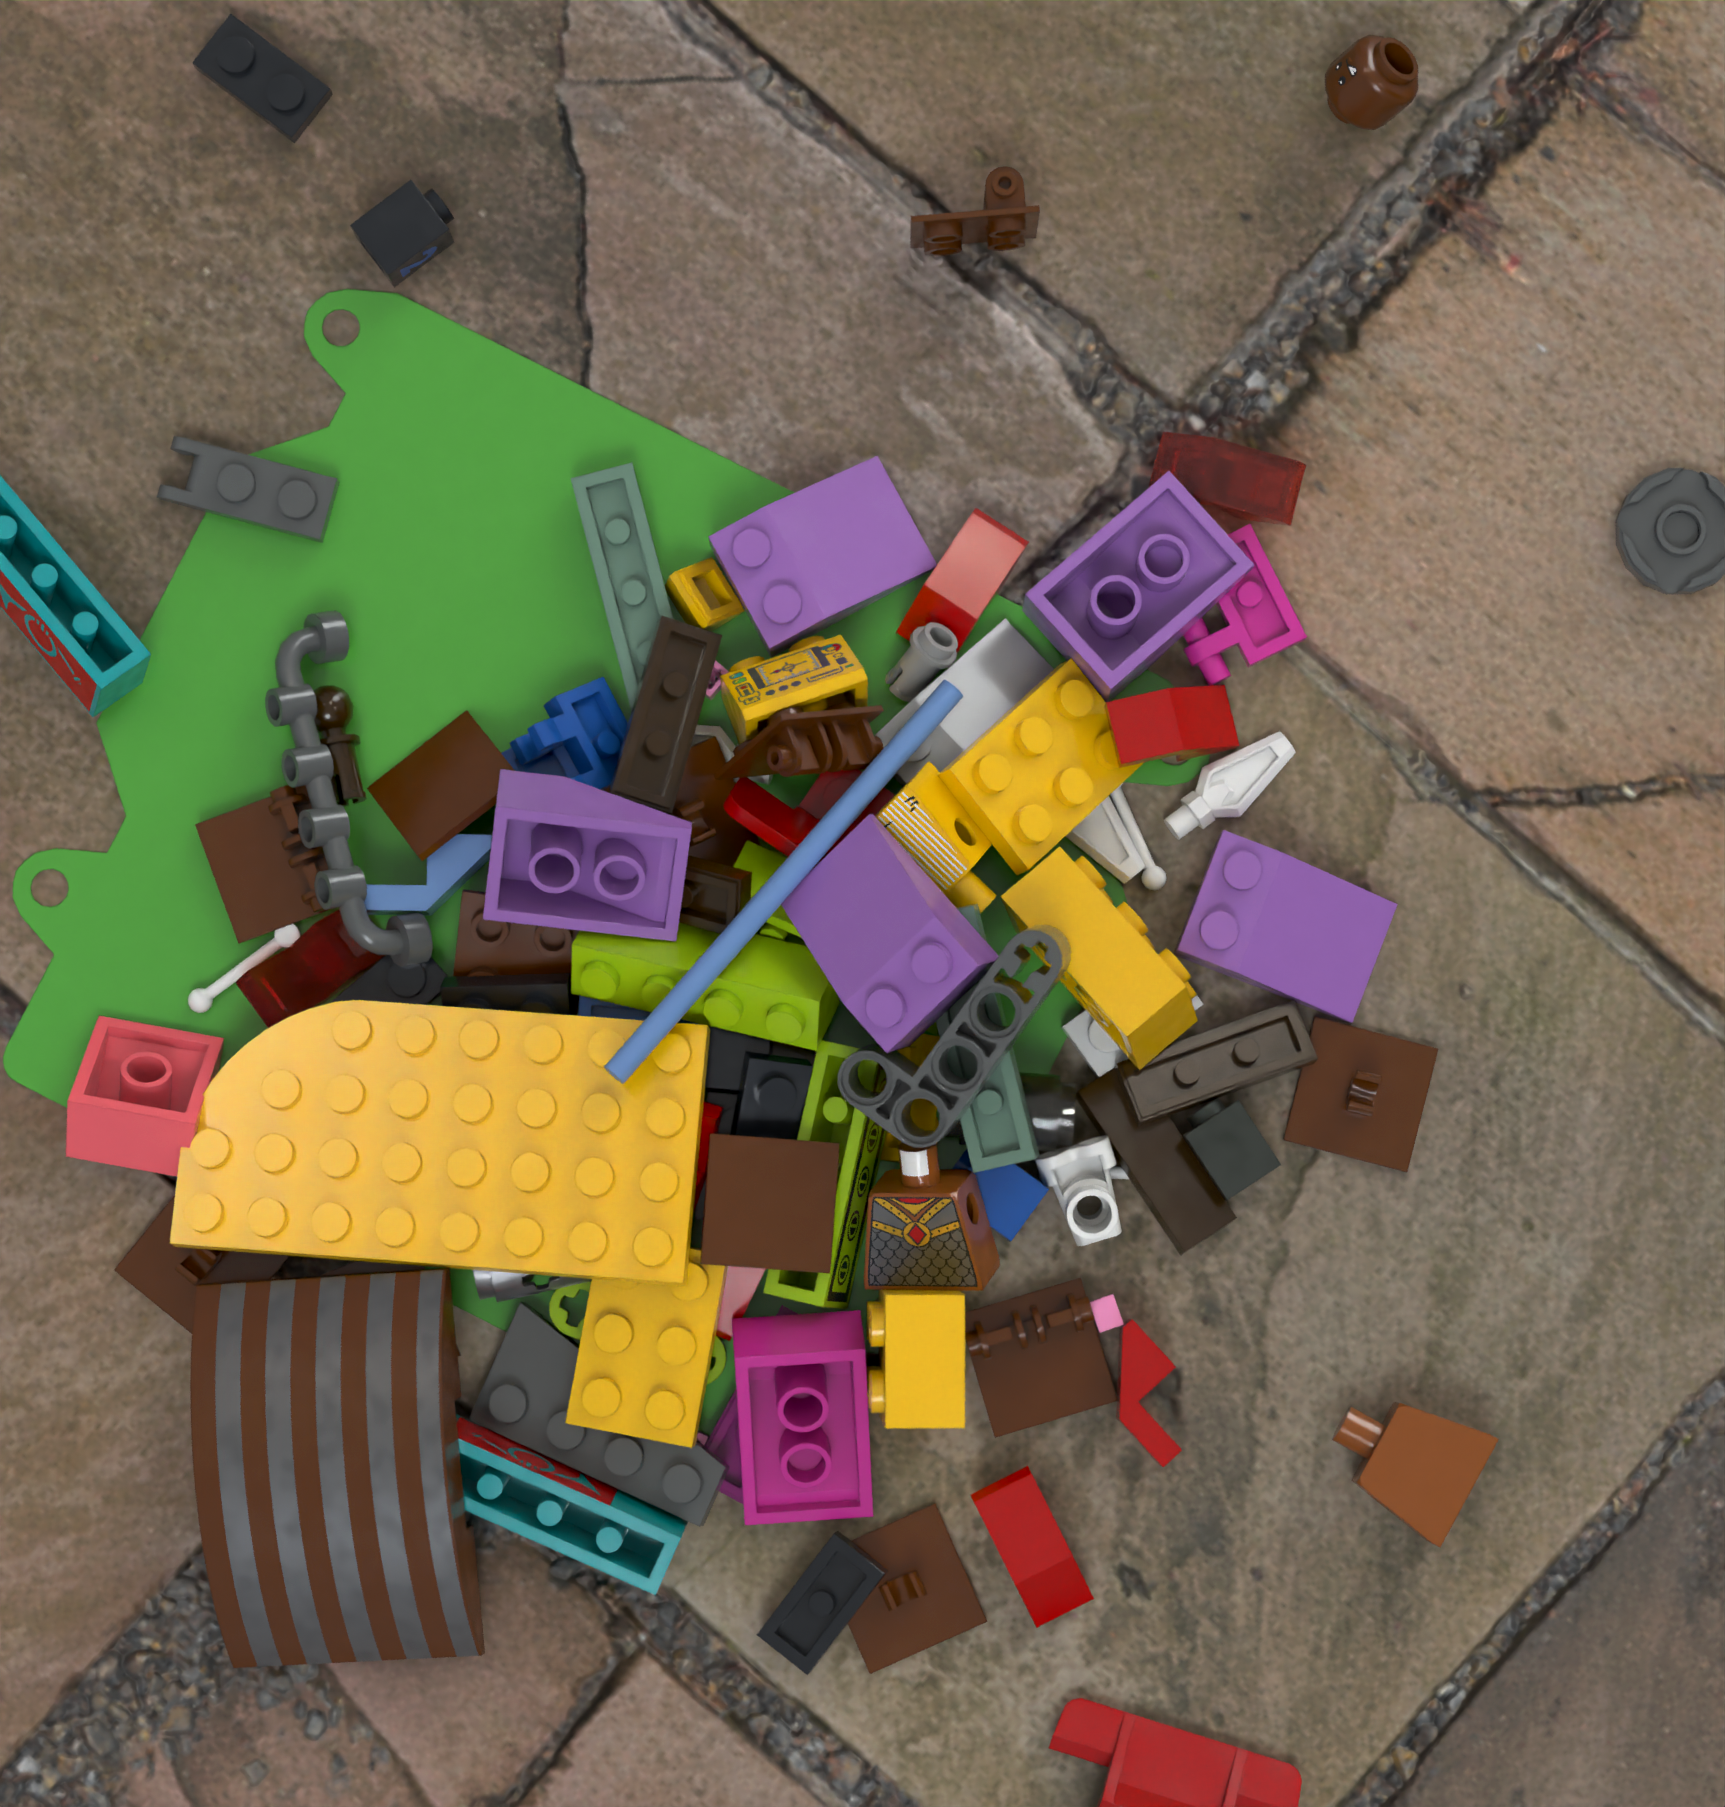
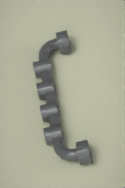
(327, 823)

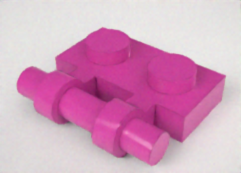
(1255, 615)

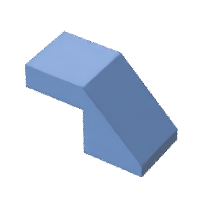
(446, 873)

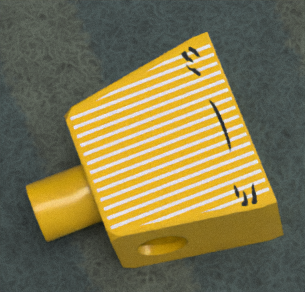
(939, 837)

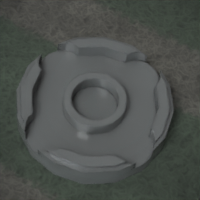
(1674, 531)

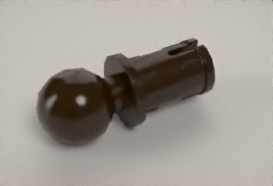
(331, 720)

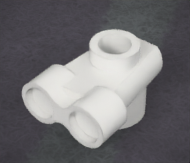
(1080, 1173)

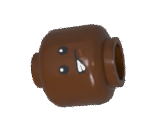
(1371, 82)

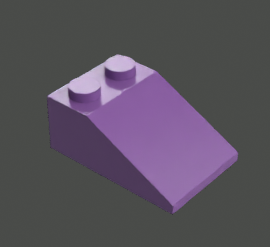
(821, 554)
(1136, 586)
(584, 859)
(1285, 927)
(886, 936)

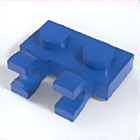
(587, 725)

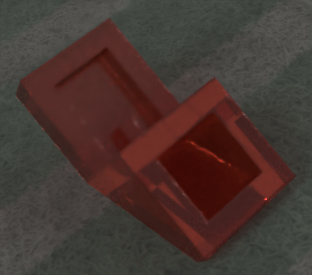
(1232, 476)
(306, 972)

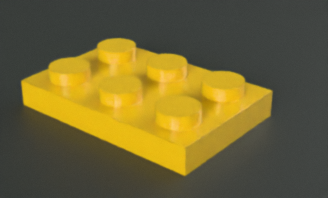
(1039, 768)
(648, 1355)

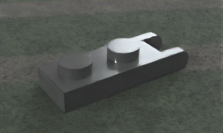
(254, 490)

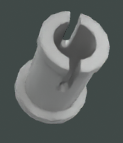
(931, 649)

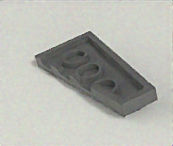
(529, 1403)

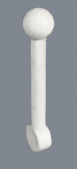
(1152, 876)
(201, 999)

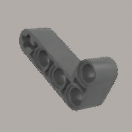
(968, 1029)

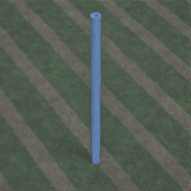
(783, 882)

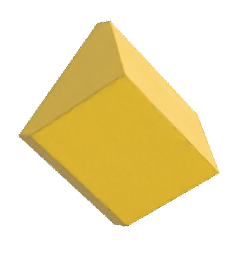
(703, 595)

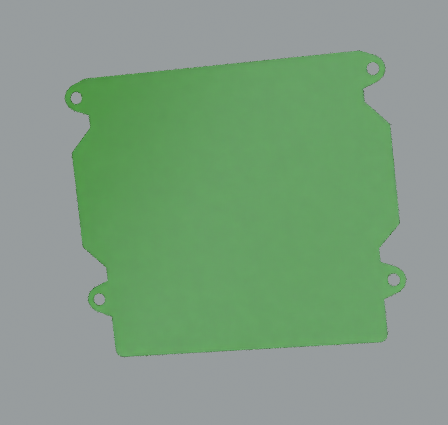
(458, 594)

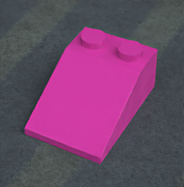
(803, 1417)

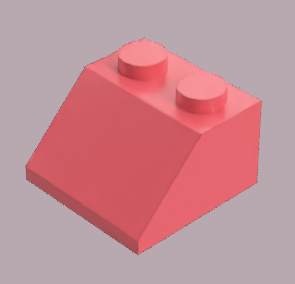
(139, 1094)

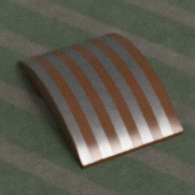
(333, 1469)

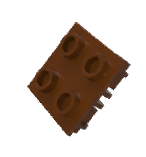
(1001, 223)
(808, 743)
(263, 864)
(508, 947)
(1038, 1357)

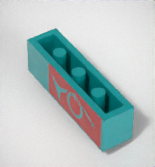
(64, 612)
(565, 1508)

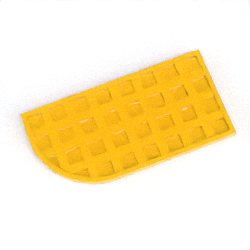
(451, 1143)

